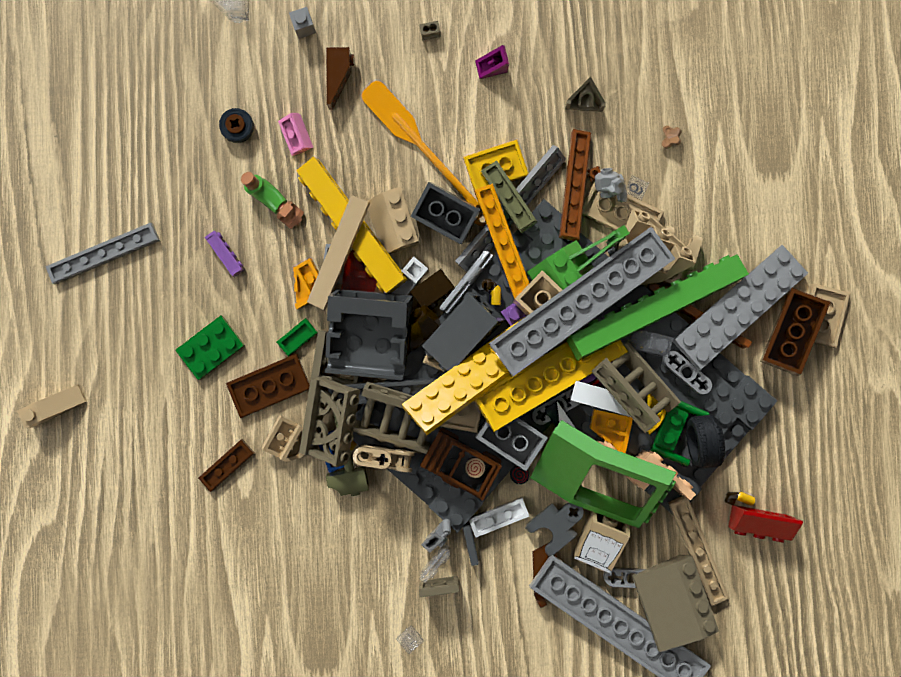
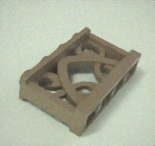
(345, 414)

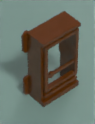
(440, 449)

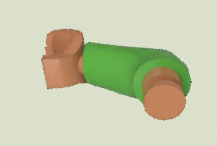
(267, 194)

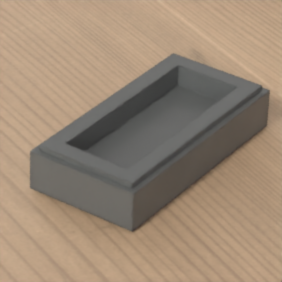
(470, 544)

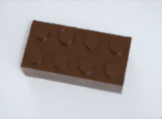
(795, 332)

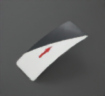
(557, 414)

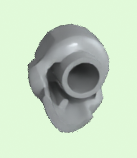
(611, 184)

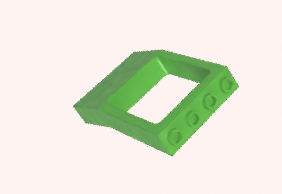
(569, 460)

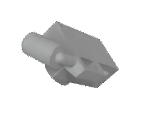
(438, 536)

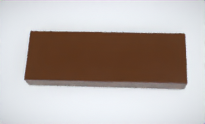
(226, 465)

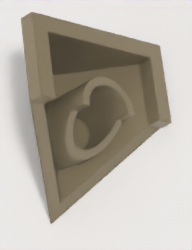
(586, 98)

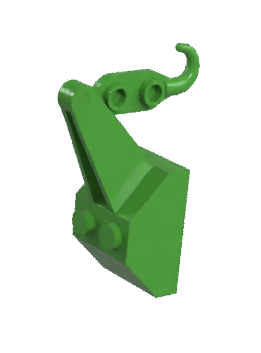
(571, 261)

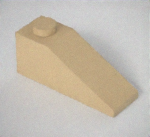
(51, 407)

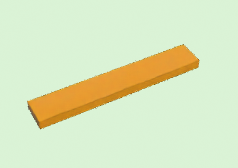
(502, 239)

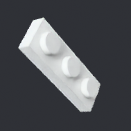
(498, 517)

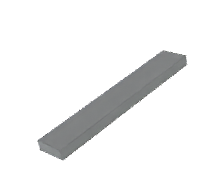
(102, 253)

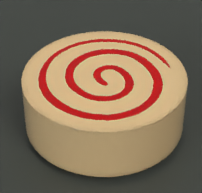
(475, 467)

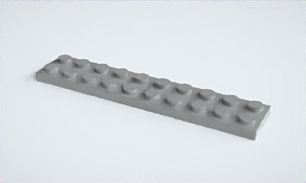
(581, 301)
(613, 621)

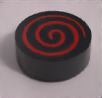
(519, 475)

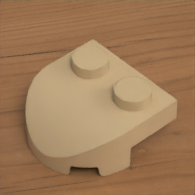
(284, 439)

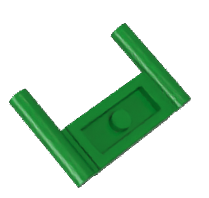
(671, 430)

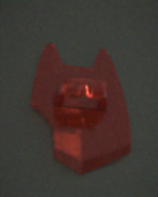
(356, 277)

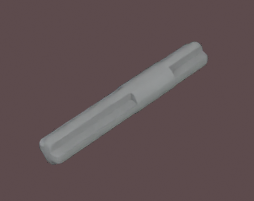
(466, 282)

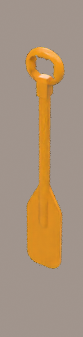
(403, 126)

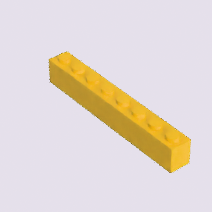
(366, 244)

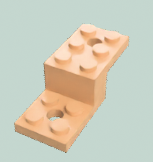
(681, 486)

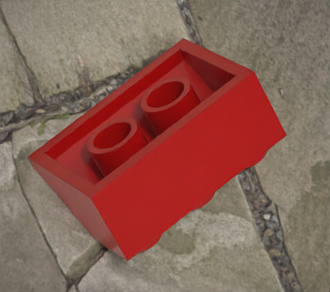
(763, 524)

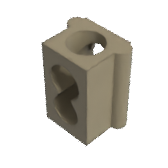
(430, 34)

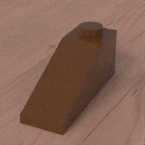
(337, 72)

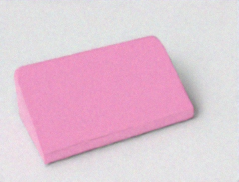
(295, 133)

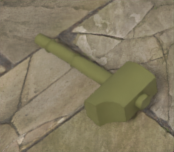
(348, 481)

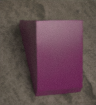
(493, 63)

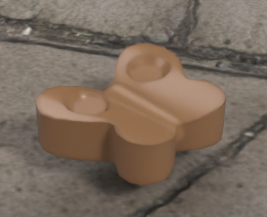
(672, 136)

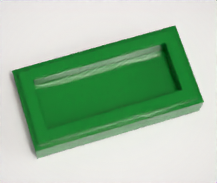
(297, 337)

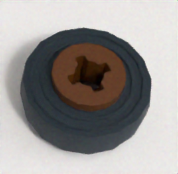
(241, 131)

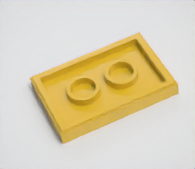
(507, 155)

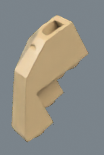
(640, 222)

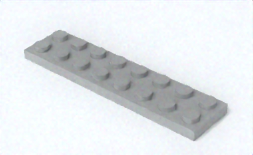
(740, 307)

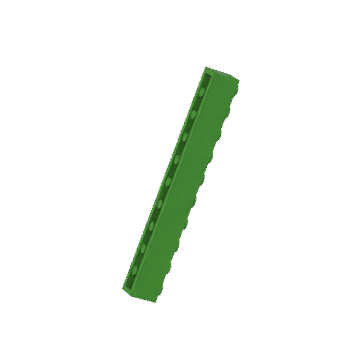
(654, 308)

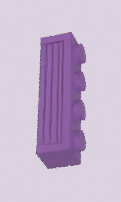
(226, 256)

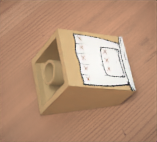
(601, 541)

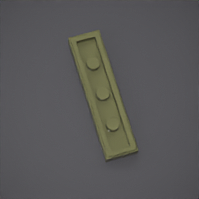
(509, 197)

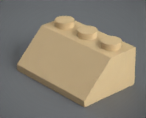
(392, 221)
(536, 293)

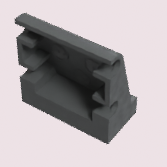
(368, 333)

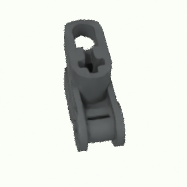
(559, 523)

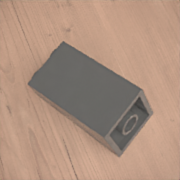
(463, 332)

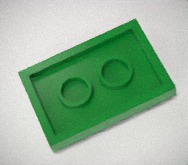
(210, 347)

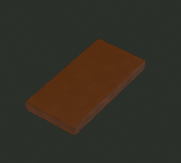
(268, 385)

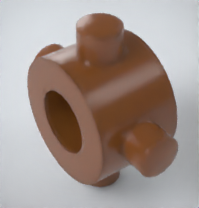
(592, 172)

